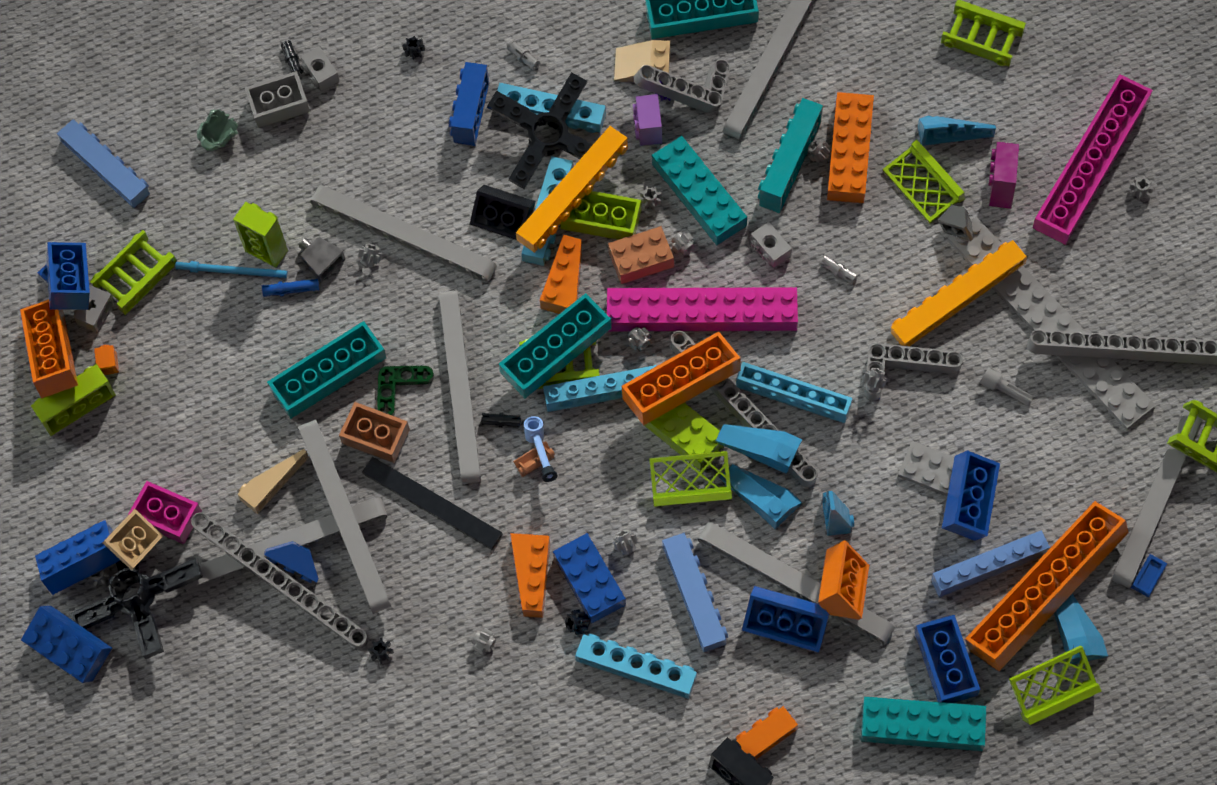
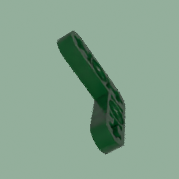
(395, 379)

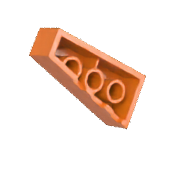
(564, 277)
(531, 565)

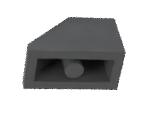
(957, 222)

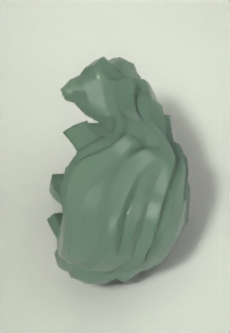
(216, 130)

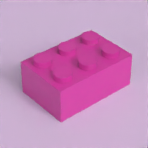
(166, 511)

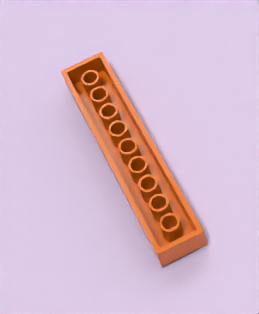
(1046, 586)

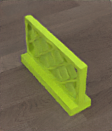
(935, 170)
(693, 495)
(1057, 701)

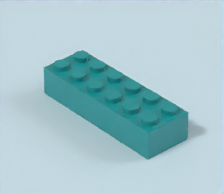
(690, 16)
(790, 156)
(699, 190)
(555, 345)
(327, 369)
(923, 723)

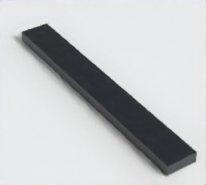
(432, 503)

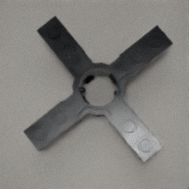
(554, 118)
(138, 606)

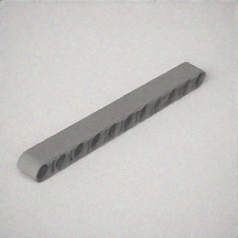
(767, 68)
(403, 233)
(1123, 349)
(460, 387)
(750, 414)
(1152, 508)
(344, 517)
(307, 535)
(274, 572)
(786, 578)

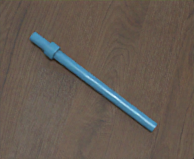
(195, 267)

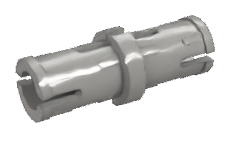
(532, 62)
(839, 269)

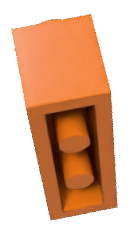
(767, 733)

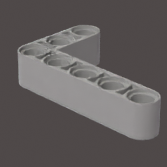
(687, 88)
(905, 361)

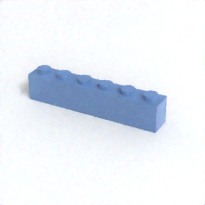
(103, 163)
(990, 563)
(694, 592)

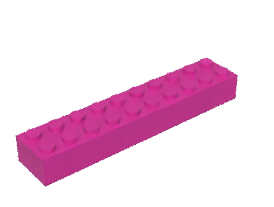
(1092, 159)
(703, 309)

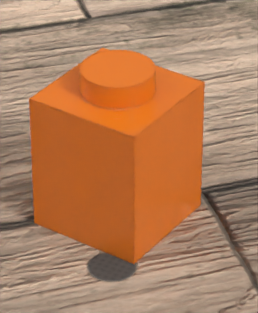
(107, 359)

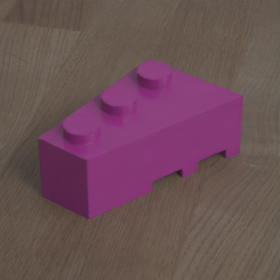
(1003, 174)

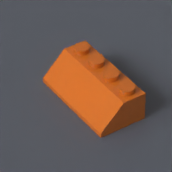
(843, 582)

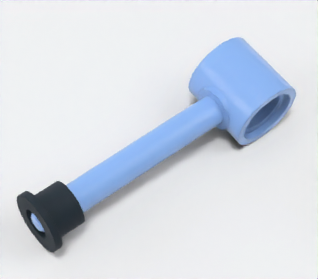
(534, 434)

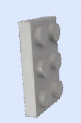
(927, 468)

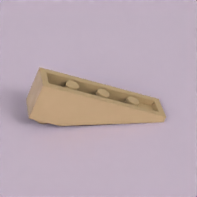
(265, 486)

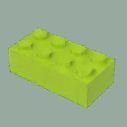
(605, 216)
(260, 234)
(71, 404)
(686, 433)

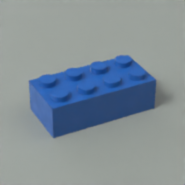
(469, 103)
(67, 276)
(971, 495)
(75, 558)
(589, 578)
(786, 619)
(66, 644)
(947, 660)

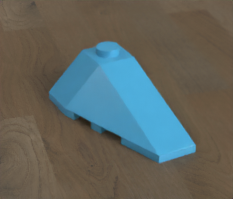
(946, 130)
(763, 445)
(763, 496)
(836, 515)
(1079, 630)

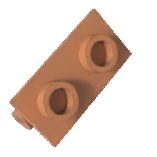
(531, 460)

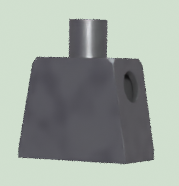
(320, 257)

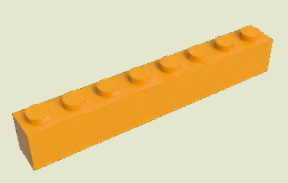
(572, 189)
(958, 294)

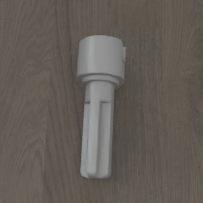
(993, 380)

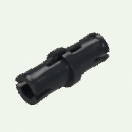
(291, 57)
(501, 419)

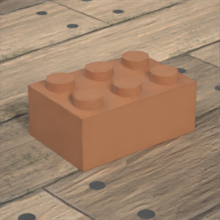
(641, 255)
(374, 432)

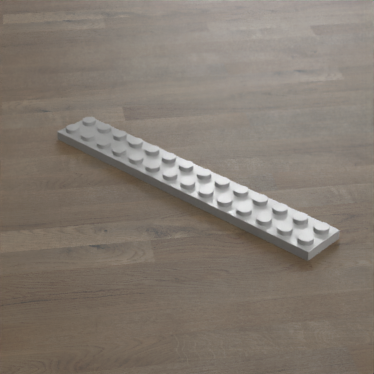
(1042, 312)

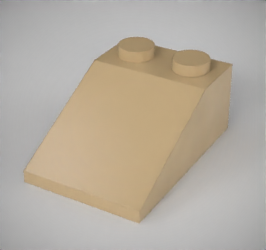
(633, 57)
(132, 539)

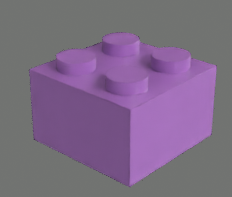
(647, 120)

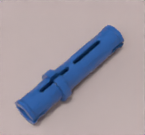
(290, 287)

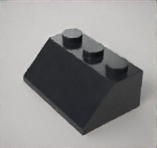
(500, 211)
(738, 767)

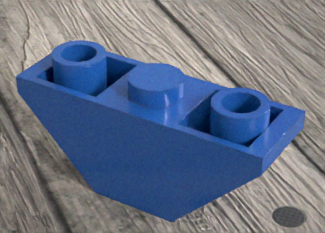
(294, 558)

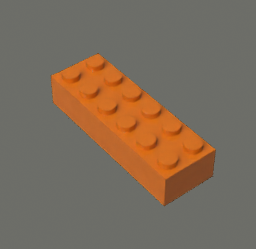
(850, 147)
(48, 349)
(681, 378)

